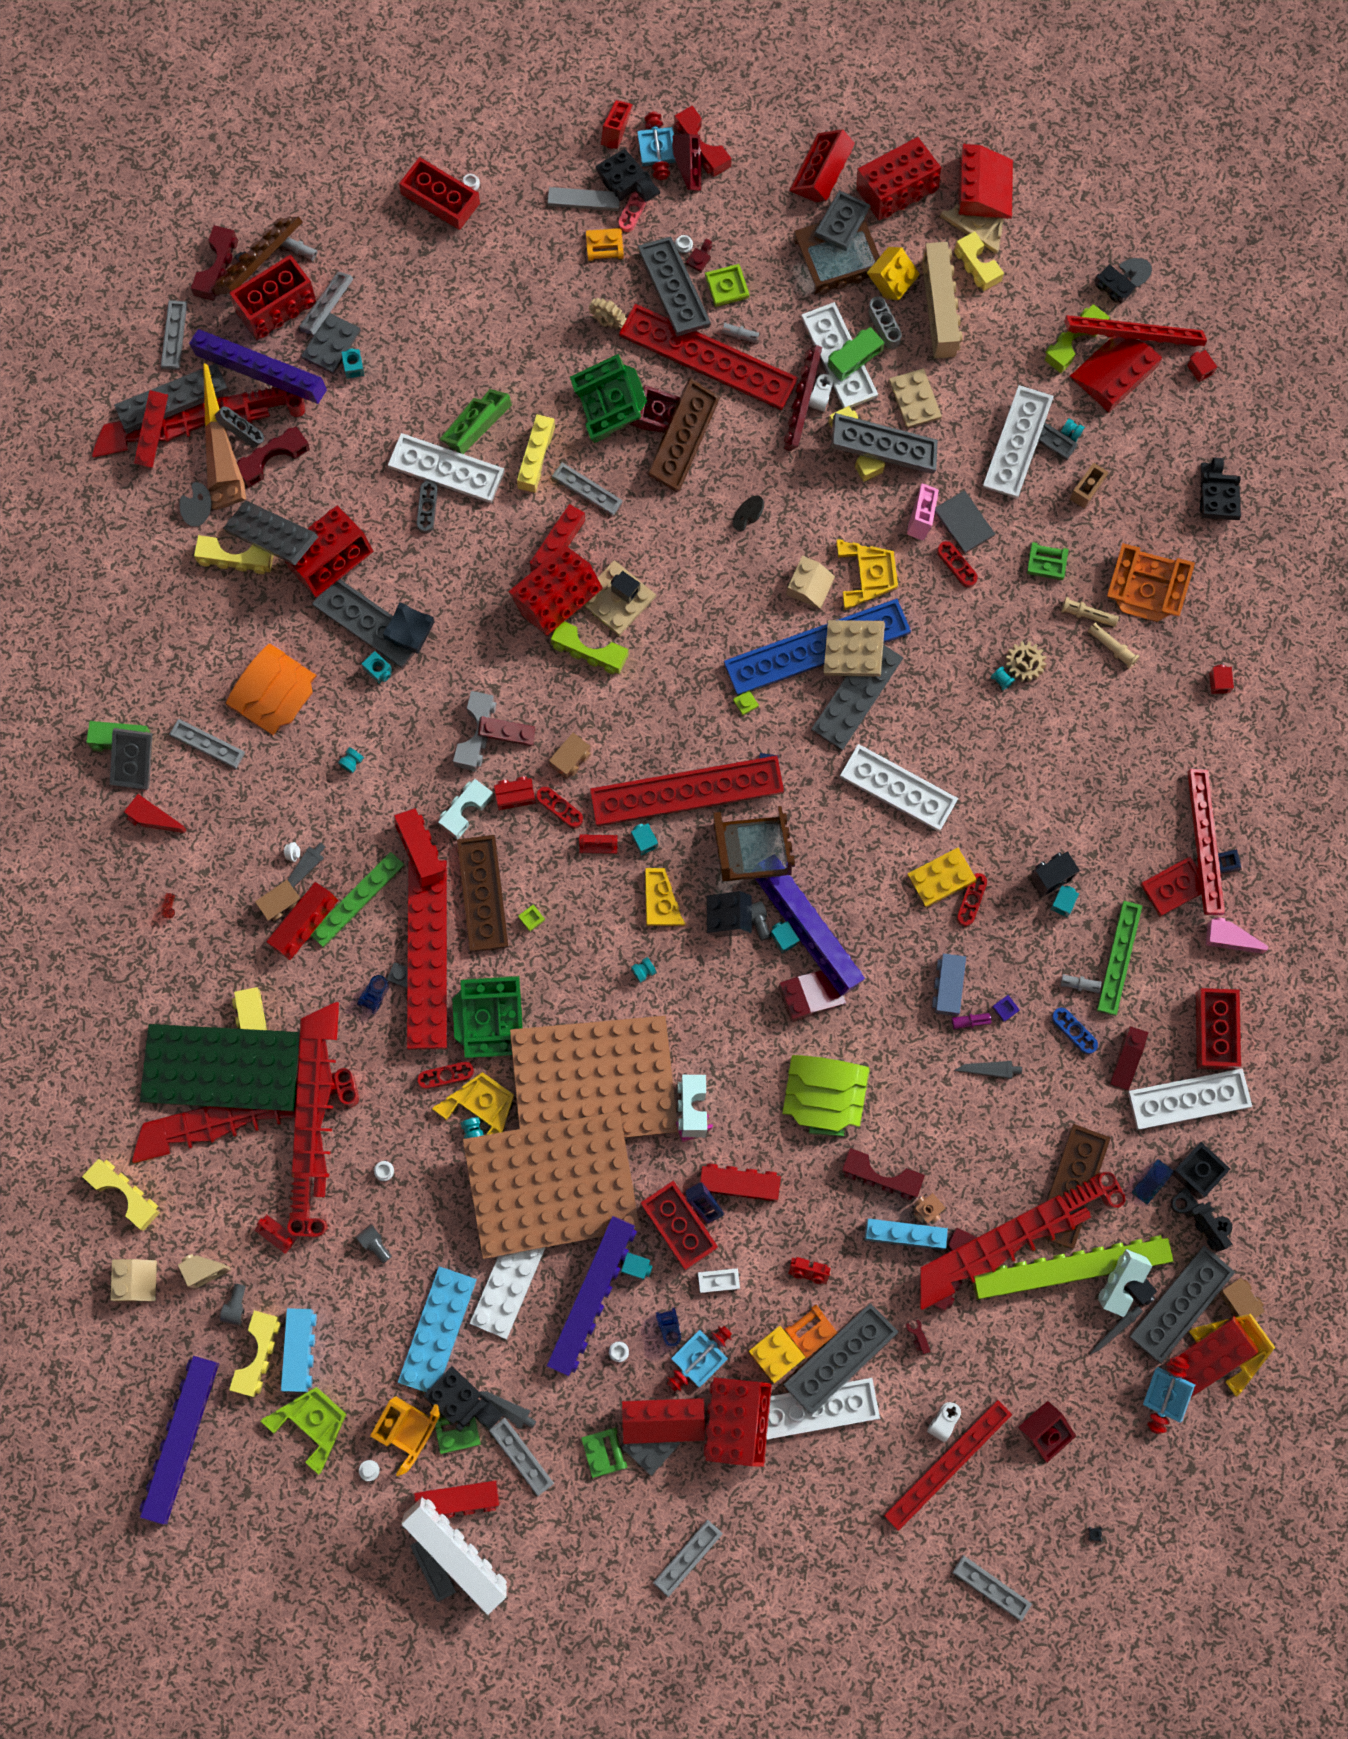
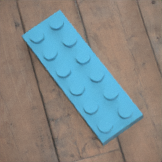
(437, 1329)

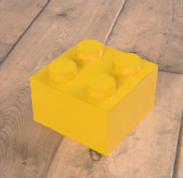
(893, 273)
(776, 1354)

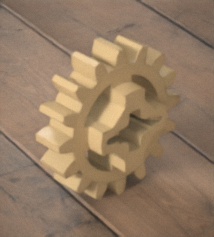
(607, 313)
(1030, 655)

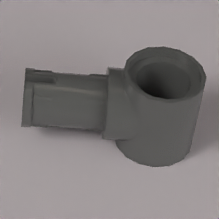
(758, 920)
(372, 1240)
(233, 1310)

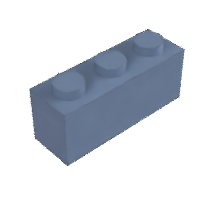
(949, 984)

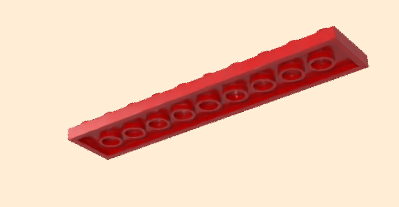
(709, 357)
(687, 790)
(427, 963)

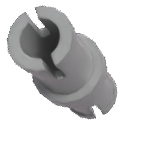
(299, 248)
(740, 333)
(1080, 983)

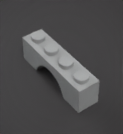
(469, 753)

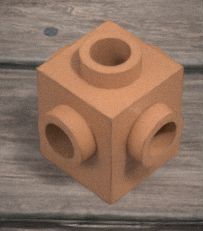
(933, 1204)

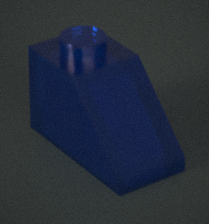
(1152, 1181)

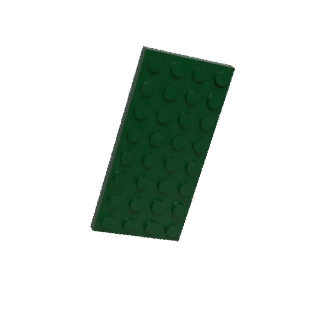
(220, 1067)

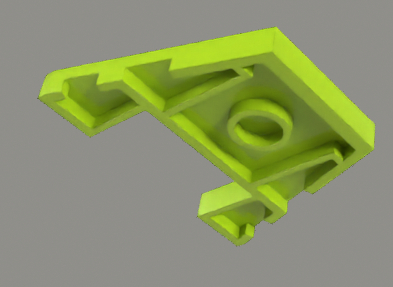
(317, 1418)

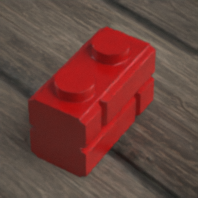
(514, 793)

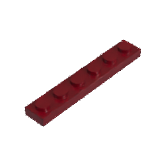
(802, 400)

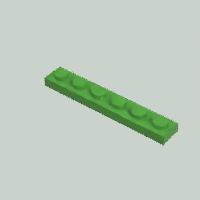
(357, 899)
(1119, 958)

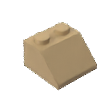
(810, 582)
(201, 1270)
(133, 1280)

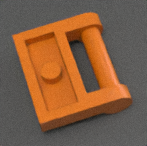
(816, 1336)

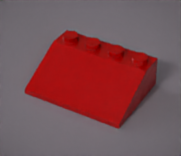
(985, 183)
(1116, 370)

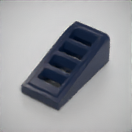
(1230, 868)
(698, 1193)

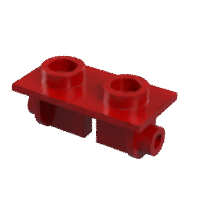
(598, 844)
(275, 1233)
(800, 1269)

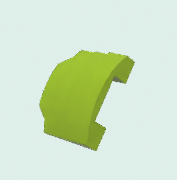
(825, 1092)

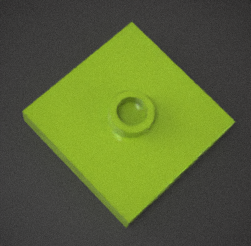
(727, 285)

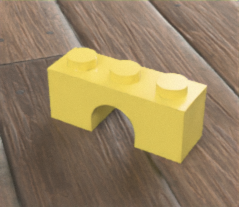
(984, 274)

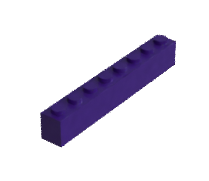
(258, 366)
(812, 932)
(591, 1295)
(179, 1440)

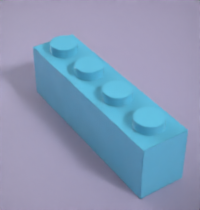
(906, 1234)
(298, 1350)

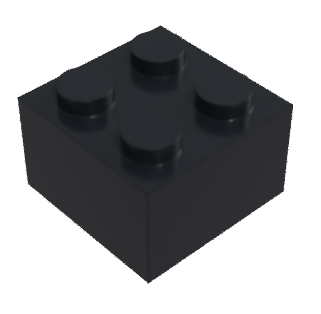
(1054, 874)
(729, 914)
(1200, 1170)

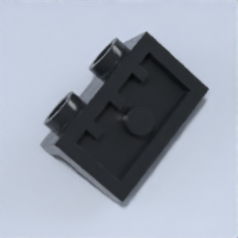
(1115, 284)

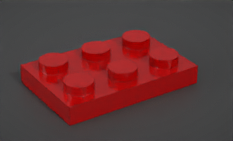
(1173, 886)

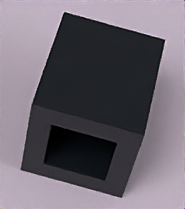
(625, 586)
(1141, 1292)

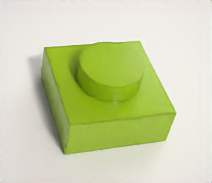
(745, 703)
(531, 918)

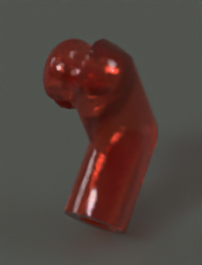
(167, 911)

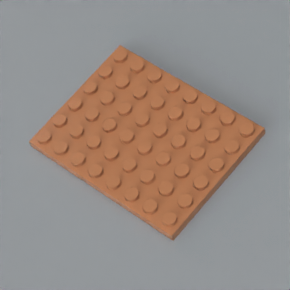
(596, 1071)
(549, 1183)

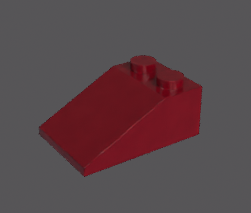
(657, 410)
(809, 995)

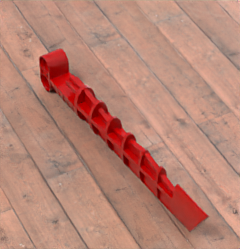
(248, 406)
(312, 1097)
(214, 1122)
(996, 1246)

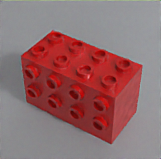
(898, 178)
(273, 297)
(333, 554)
(555, 590)
(738, 1422)

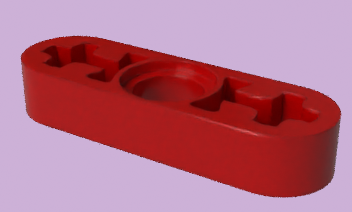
(958, 557)
(573, 812)
(962, 911)
(458, 1066)

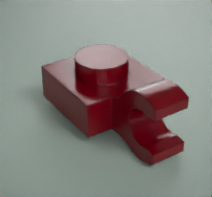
(700, 258)
(920, 1342)

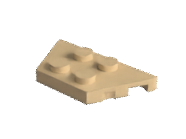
(987, 228)

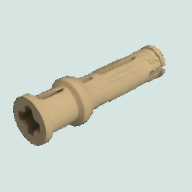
(1080, 610)
(1120, 651)

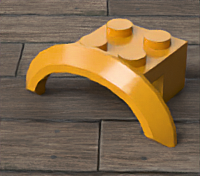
(405, 1428)

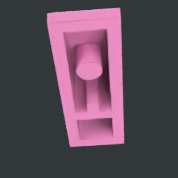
(923, 512)
(1228, 935)

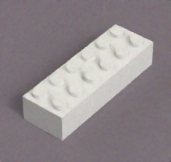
(455, 1555)

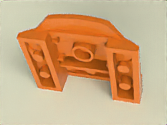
(1149, 584)
(271, 689)

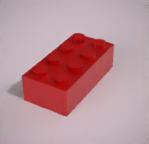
(439, 193)
(1218, 1029)
(679, 1225)
(1216, 1354)

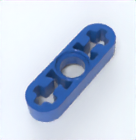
(1060, 1024)

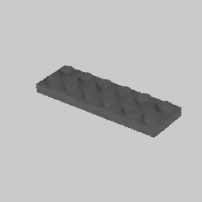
(673, 286)
(182, 395)
(884, 443)
(270, 532)
(361, 619)
(853, 702)
(1181, 1304)
(840, 1359)

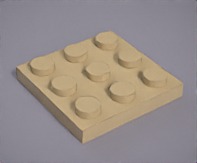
(611, 608)
(854, 648)

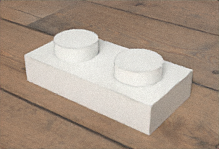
(718, 1280)

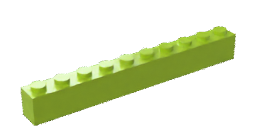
(1066, 1269)

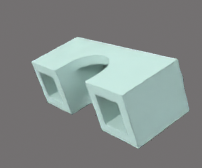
(474, 795)
(692, 1122)
(1129, 1268)

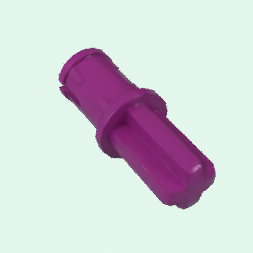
(971, 1021)

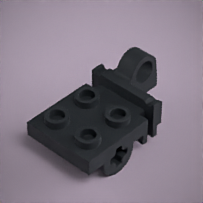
(625, 176)
(1219, 492)
(1205, 1221)
(460, 1401)

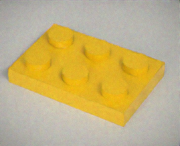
(942, 877)

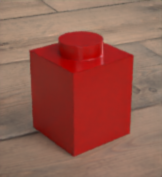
(1201, 365)
(1221, 679)

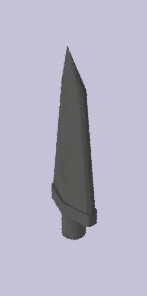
(306, 864)
(997, 1069)
(1127, 1320)
(513, 1412)

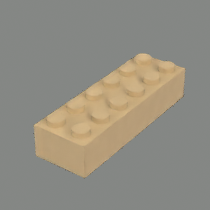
(941, 300)

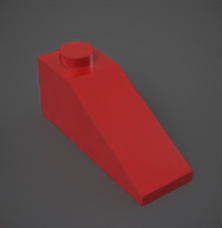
(615, 124)
(148, 815)

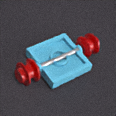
(656, 145)
(699, 1358)
(1168, 1395)

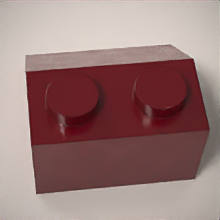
(1047, 1431)

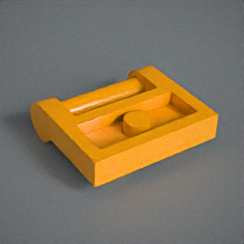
(604, 239)

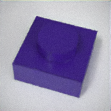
(1005, 1008)

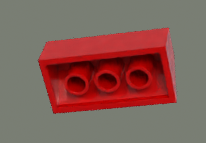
(823, 165)
(663, 1421)

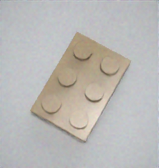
(915, 398)

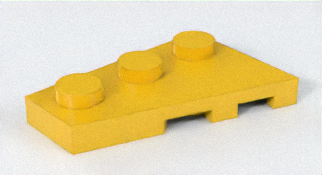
(659, 900)

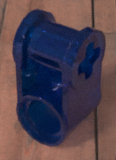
(373, 995)
(669, 1326)

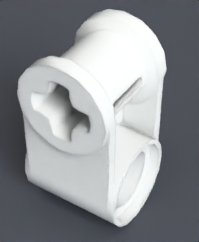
(820, 394)
(942, 1424)

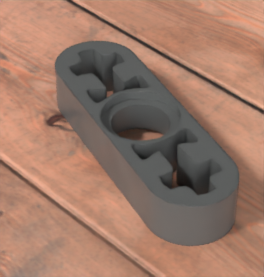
(253, 437)
(423, 494)

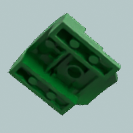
(609, 396)
(485, 1015)

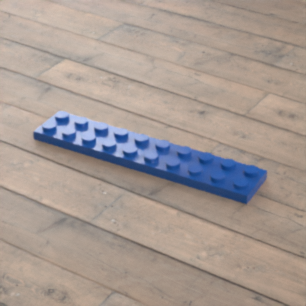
(804, 650)

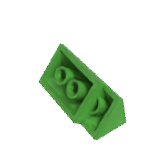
(476, 420)

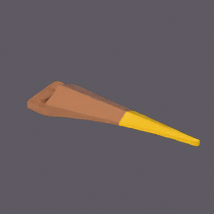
(223, 474)

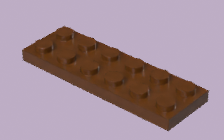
(258, 253)
(683, 435)
(482, 893)
(1079, 1163)

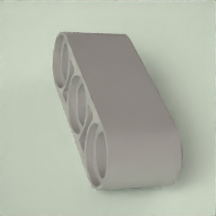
(884, 315)

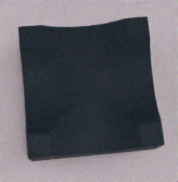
(408, 628)

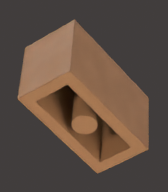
(1089, 485)
(570, 755)
(278, 900)
(1241, 1299)

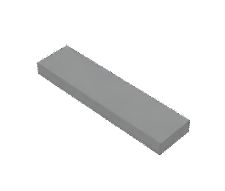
(583, 199)
(325, 303)
(174, 335)
(587, 489)
(207, 743)
(521, 1457)
(687, 1558)
(991, 1588)

